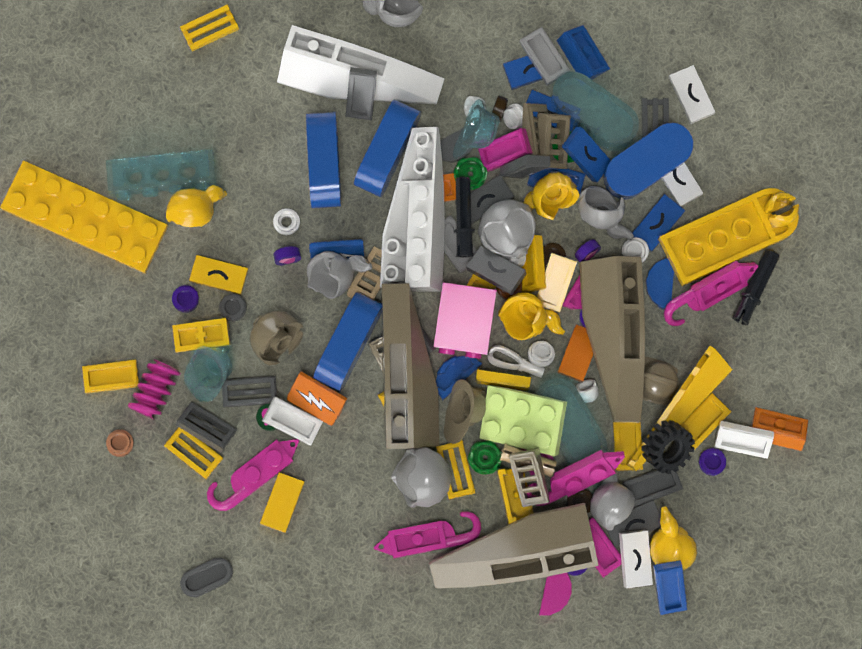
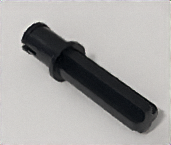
(463, 209)
(753, 293)

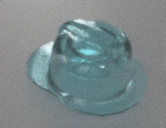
(478, 129)
(207, 372)

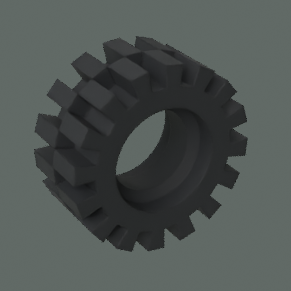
(660, 439)

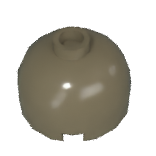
(275, 334)

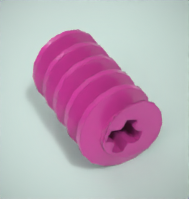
(153, 389)

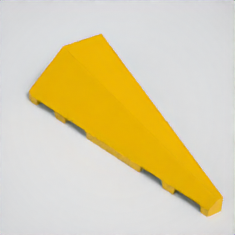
(697, 387)

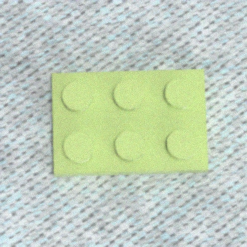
(523, 420)

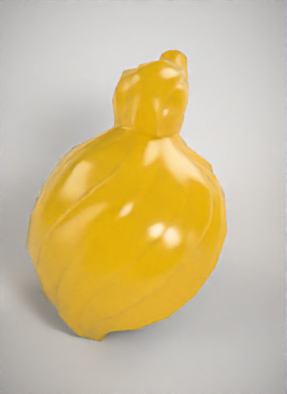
(552, 193)
(193, 206)
(526, 317)
(672, 542)

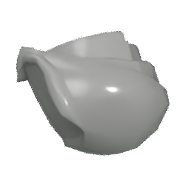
(507, 228)
(422, 477)

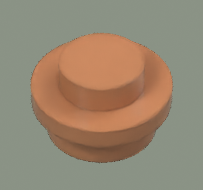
(119, 443)

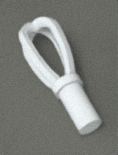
(522, 365)

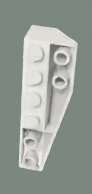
(323, 67)
(416, 217)

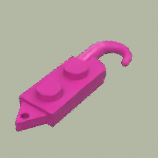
(711, 289)
(255, 473)
(582, 474)
(427, 537)

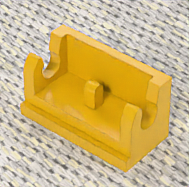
(203, 333)
(510, 496)

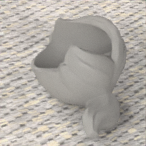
(394, 12)
(591, 209)
(334, 274)
(611, 503)

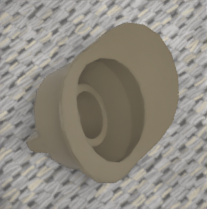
(659, 381)
(464, 410)

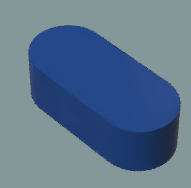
(387, 148)
(323, 160)
(648, 161)
(348, 341)

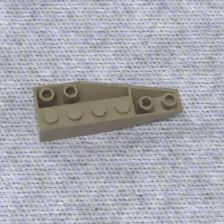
(616, 330)
(409, 381)
(521, 551)

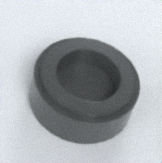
(233, 307)

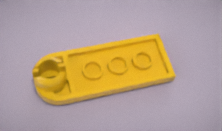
(729, 234)

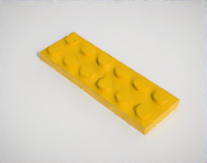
(84, 217)

